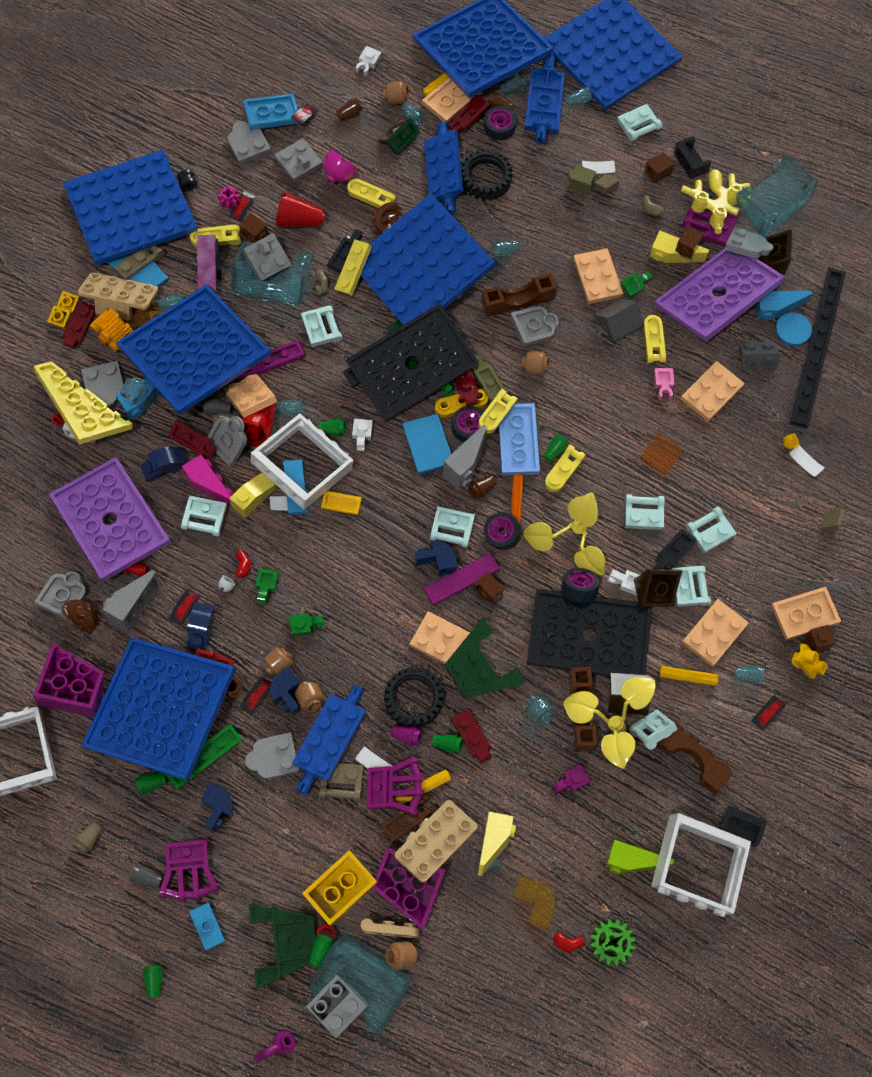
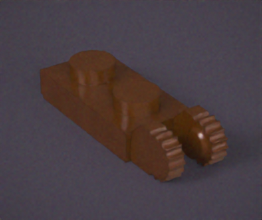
(404, 822)

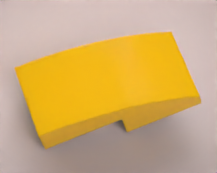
(64, 310)

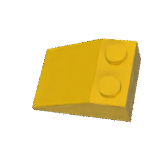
(339, 888)

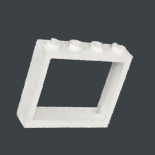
(281, 480)
(34, 779)
(736, 870)

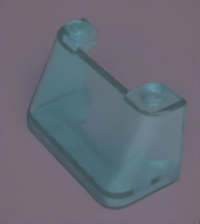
(777, 196)
(283, 287)
(368, 976)

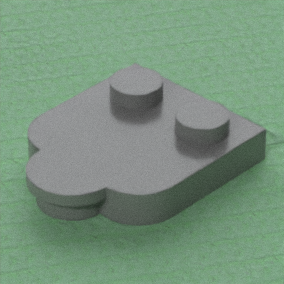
(247, 143)
(748, 244)
(534, 325)
(104, 381)
(229, 438)
(59, 590)
(273, 757)

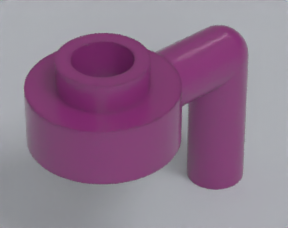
(278, 1046)

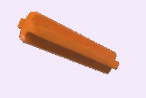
(516, 502)

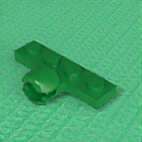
(211, 752)

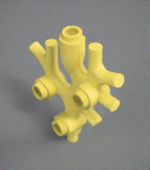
(722, 204)

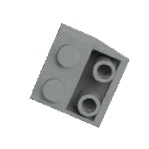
(337, 1006)

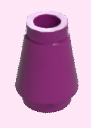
(408, 735)

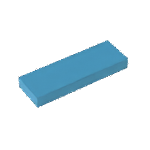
(294, 471)

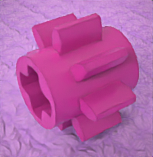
(228, 197)

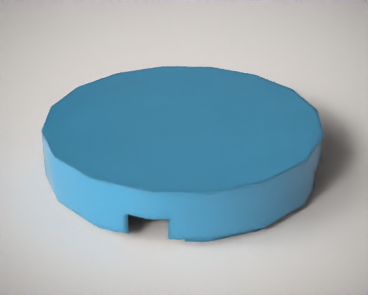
(793, 329)

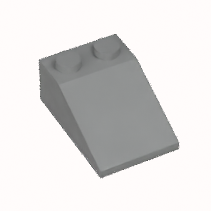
(461, 464)
(130, 601)

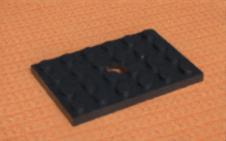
(429, 339)
(558, 629)

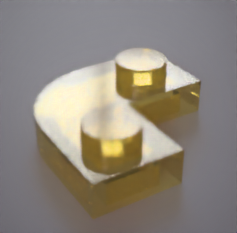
(542, 900)

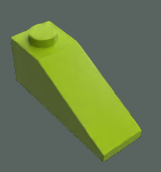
(629, 859)

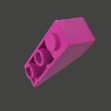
(202, 478)

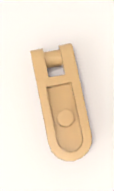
(389, 928)

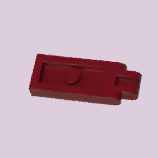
(469, 114)
(78, 325)
(467, 389)
(192, 439)
(472, 735)

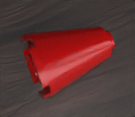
(298, 213)
(259, 425)

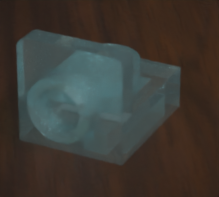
(514, 83)

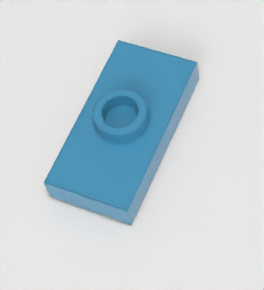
(207, 926)

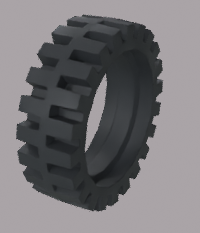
(489, 158)
(413, 674)

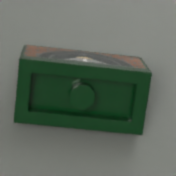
(400, 135)

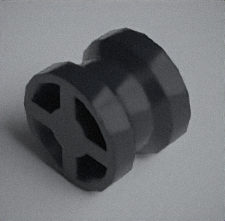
(187, 180)

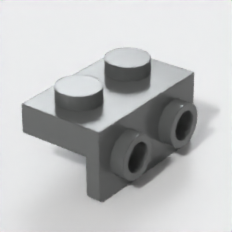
(759, 355)

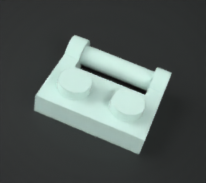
(636, 119)
(315, 327)
(207, 510)
(644, 518)
(454, 521)
(715, 534)
(686, 591)
(657, 724)

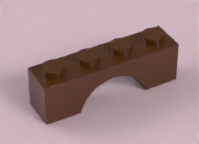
(537, 291)
(584, 734)
(713, 772)

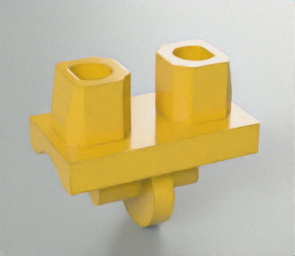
(809, 662)

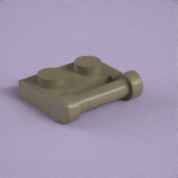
(344, 775)

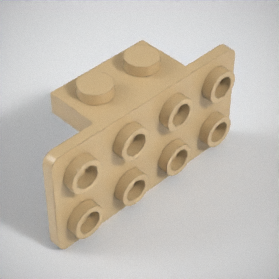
(117, 294)
(435, 841)

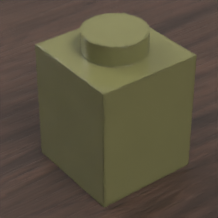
(581, 179)

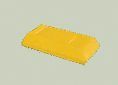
(341, 502)

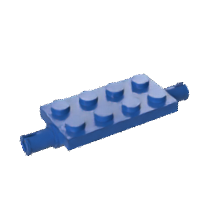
(544, 100)
(444, 166)
(329, 738)

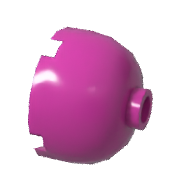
(338, 168)

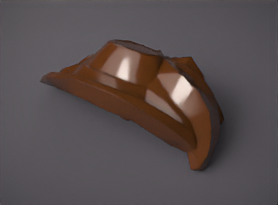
(385, 216)
(81, 615)

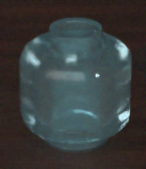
(134, 391)
(539, 710)

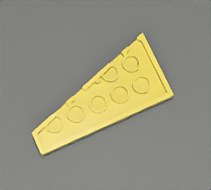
(80, 408)

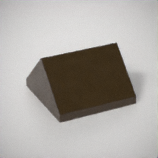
(781, 254)
(657, 587)
(615, 699)

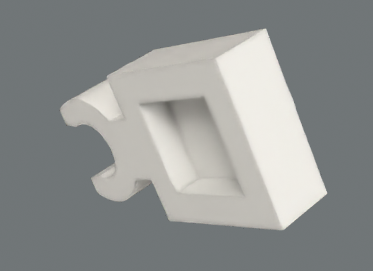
(368, 59)

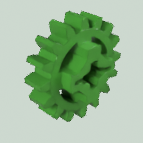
(607, 935)

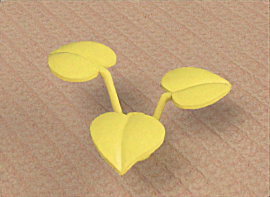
(585, 514)
(621, 745)

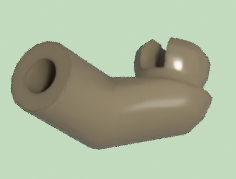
(651, 208)
(323, 280)

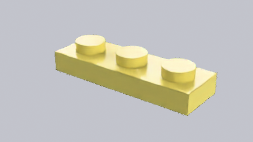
(353, 267)

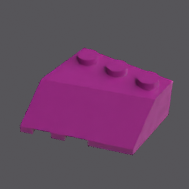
(69, 684)
(405, 890)

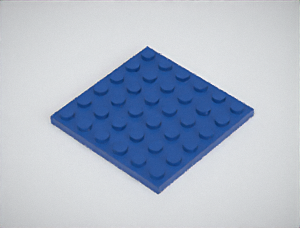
(482, 44)
(612, 51)
(130, 207)
(424, 261)
(193, 349)
(159, 708)

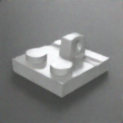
(298, 160)
(266, 257)

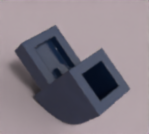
(163, 460)
(441, 554)
(199, 625)
(282, 687)
(221, 803)

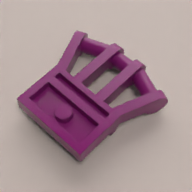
(709, 234)
(382, 782)
(187, 856)

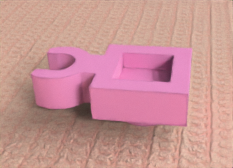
(664, 380)

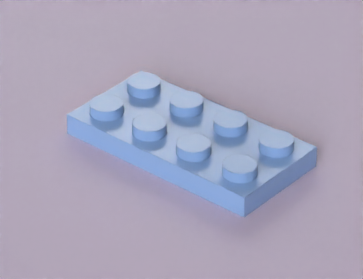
(519, 441)

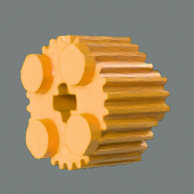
(110, 328)

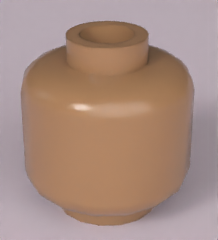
(396, 92)
(536, 363)
(278, 660)
(309, 696)
(401, 955)

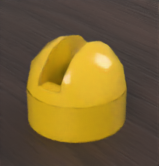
(791, 441)

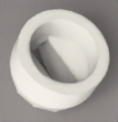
(227, 583)

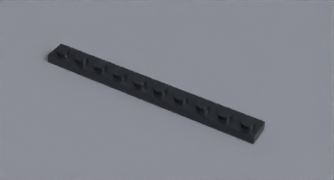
(817, 348)

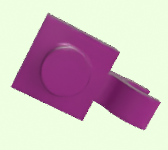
(573, 778)

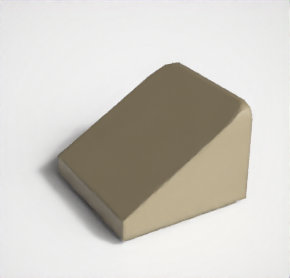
(607, 184)
(833, 520)

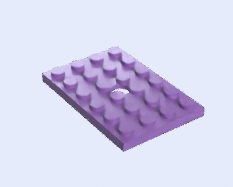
(704, 314)
(105, 492)

